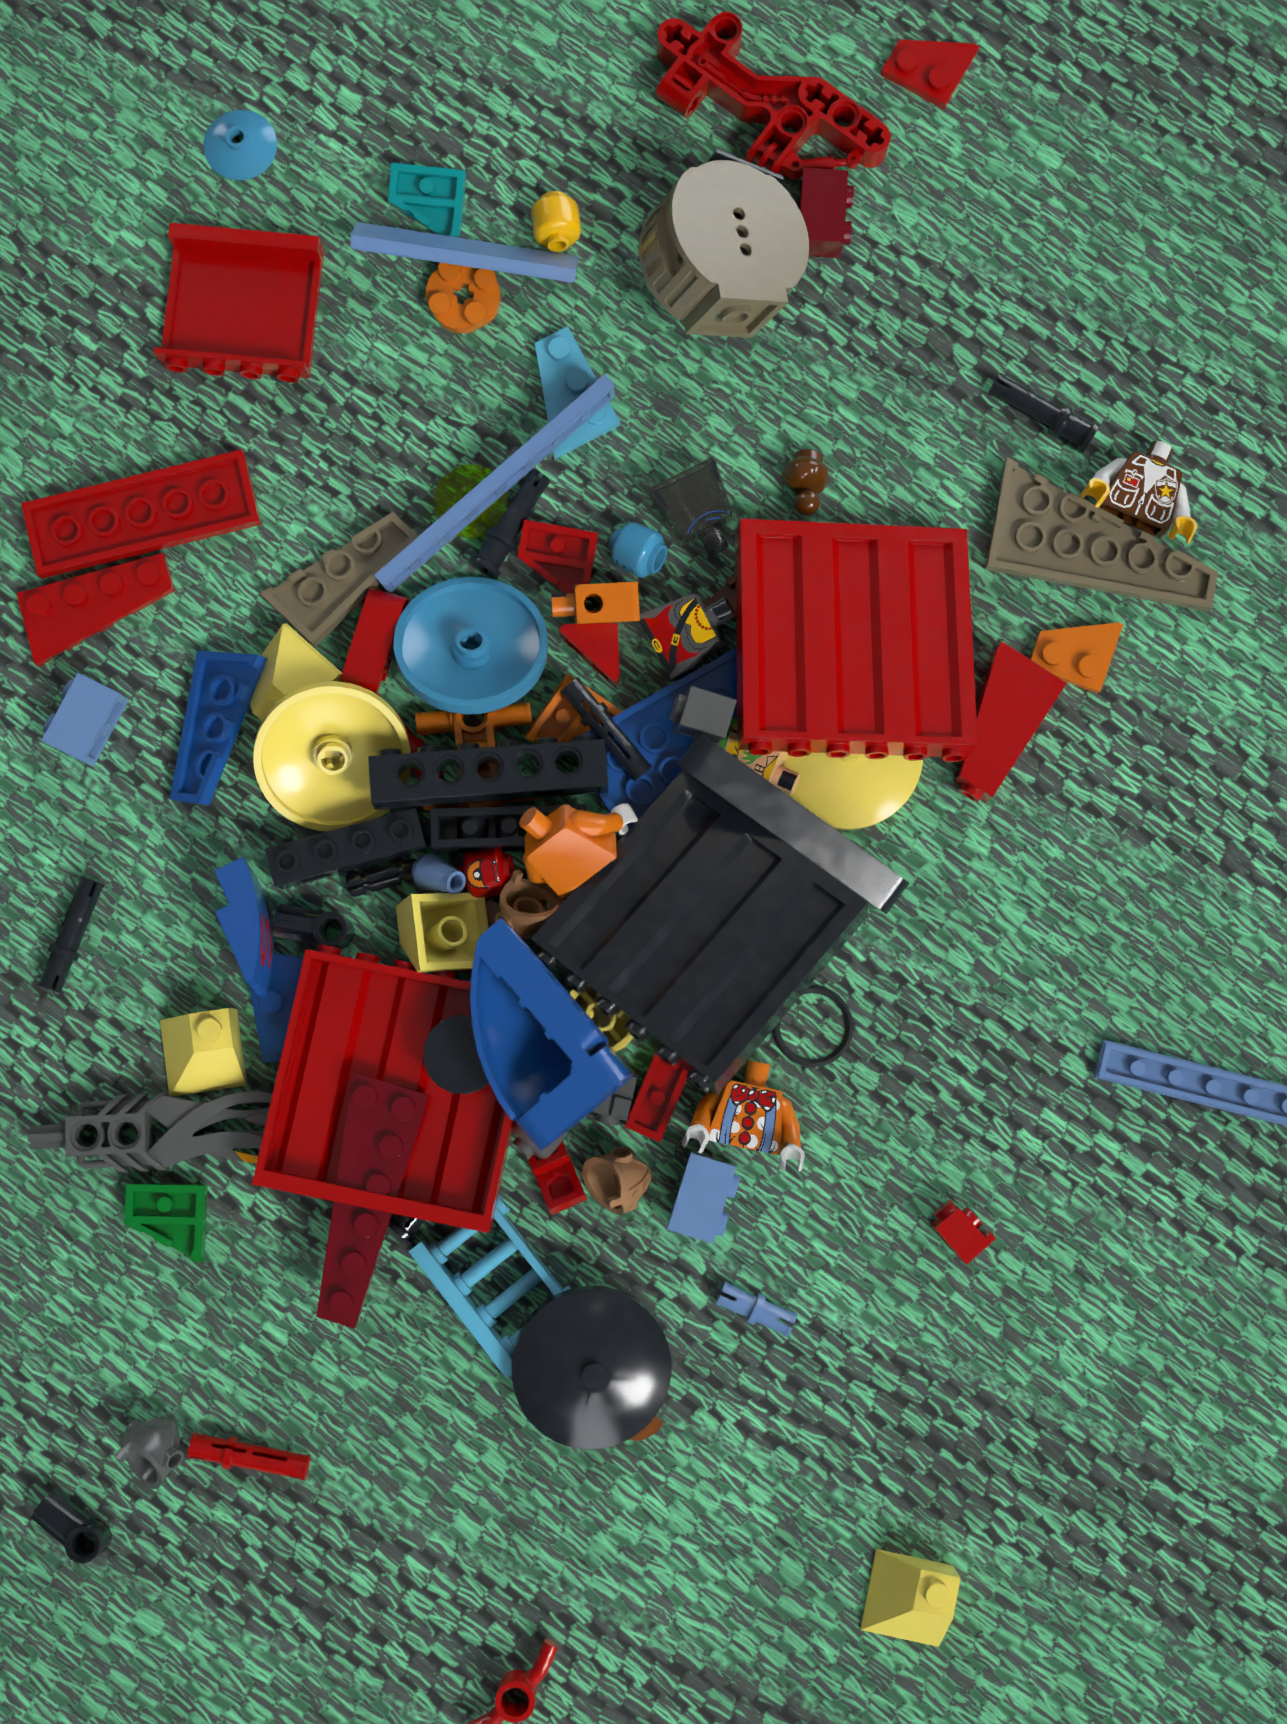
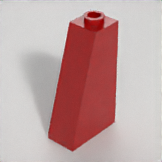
(1008, 713)

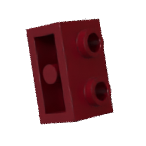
(823, 206)

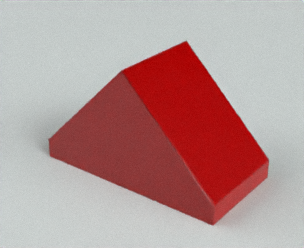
(597, 646)

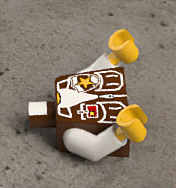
(1145, 493)

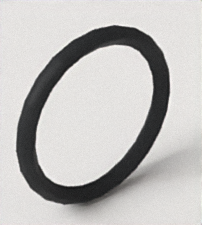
(841, 1048)

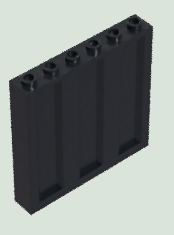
(700, 931)

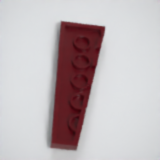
(373, 1158)

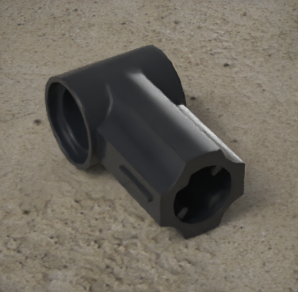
(311, 926)
(68, 1522)

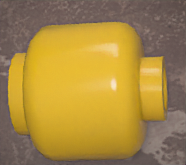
(556, 221)

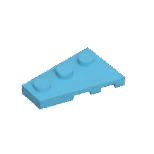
(563, 379)

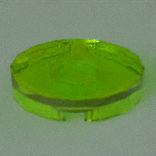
(455, 486)

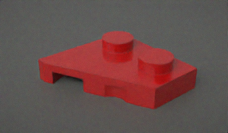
(929, 68)
(559, 553)

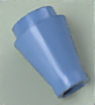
(435, 874)

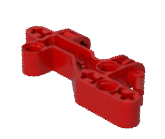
(707, 67)

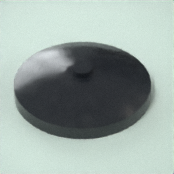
(591, 1367)

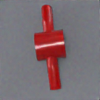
(521, 1679)

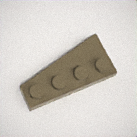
(334, 586)

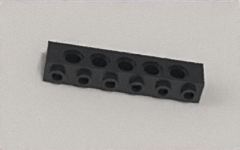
(470, 787)

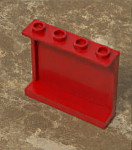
(241, 302)

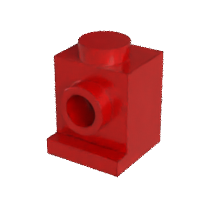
(960, 1231)

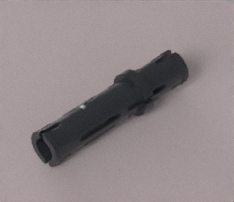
(575, 694)
(70, 935)

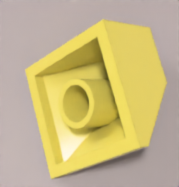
(288, 667)
(441, 930)
(203, 1052)
(910, 1598)

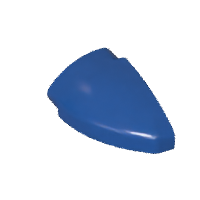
(536, 1040)

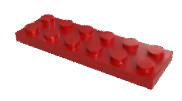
(141, 514)

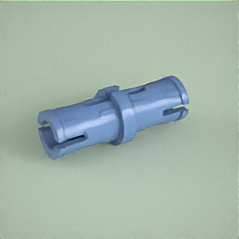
(756, 1309)

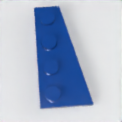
(214, 713)

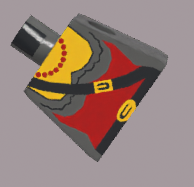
(686, 632)

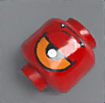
(486, 871)

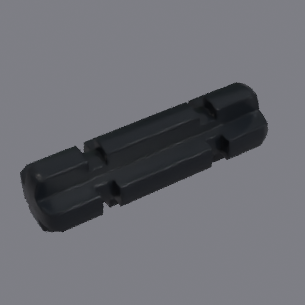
(380, 878)

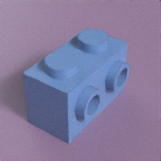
(84, 719)
(702, 1197)

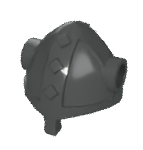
(151, 1449)

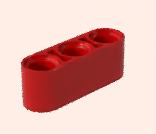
(373, 640)

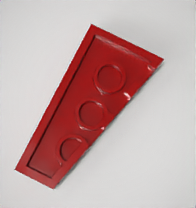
(81, 606)

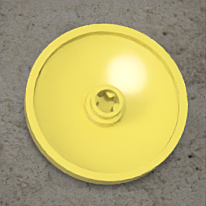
(317, 751)
(853, 789)

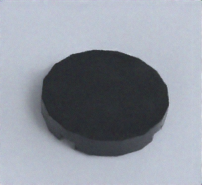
(453, 1056)

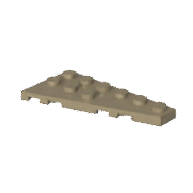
(1071, 542)

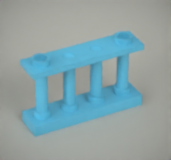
(457, 1287)

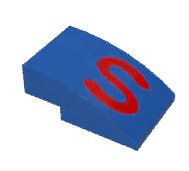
(247, 924)

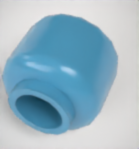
(638, 549)

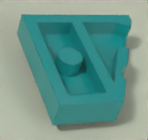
(429, 196)

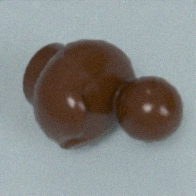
(807, 478)

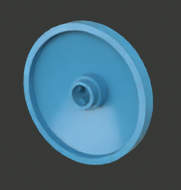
(470, 645)

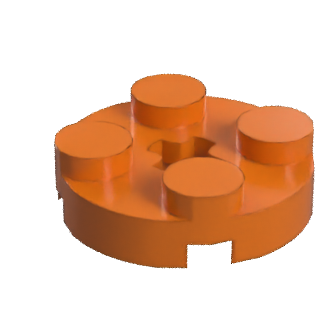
(475, 311)

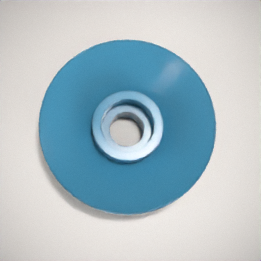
(245, 158)

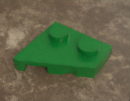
(170, 1214)

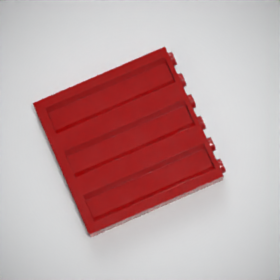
(854, 640)
(375, 1023)

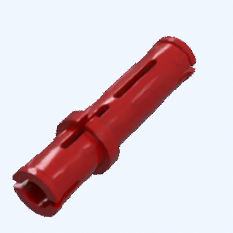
(244, 1455)

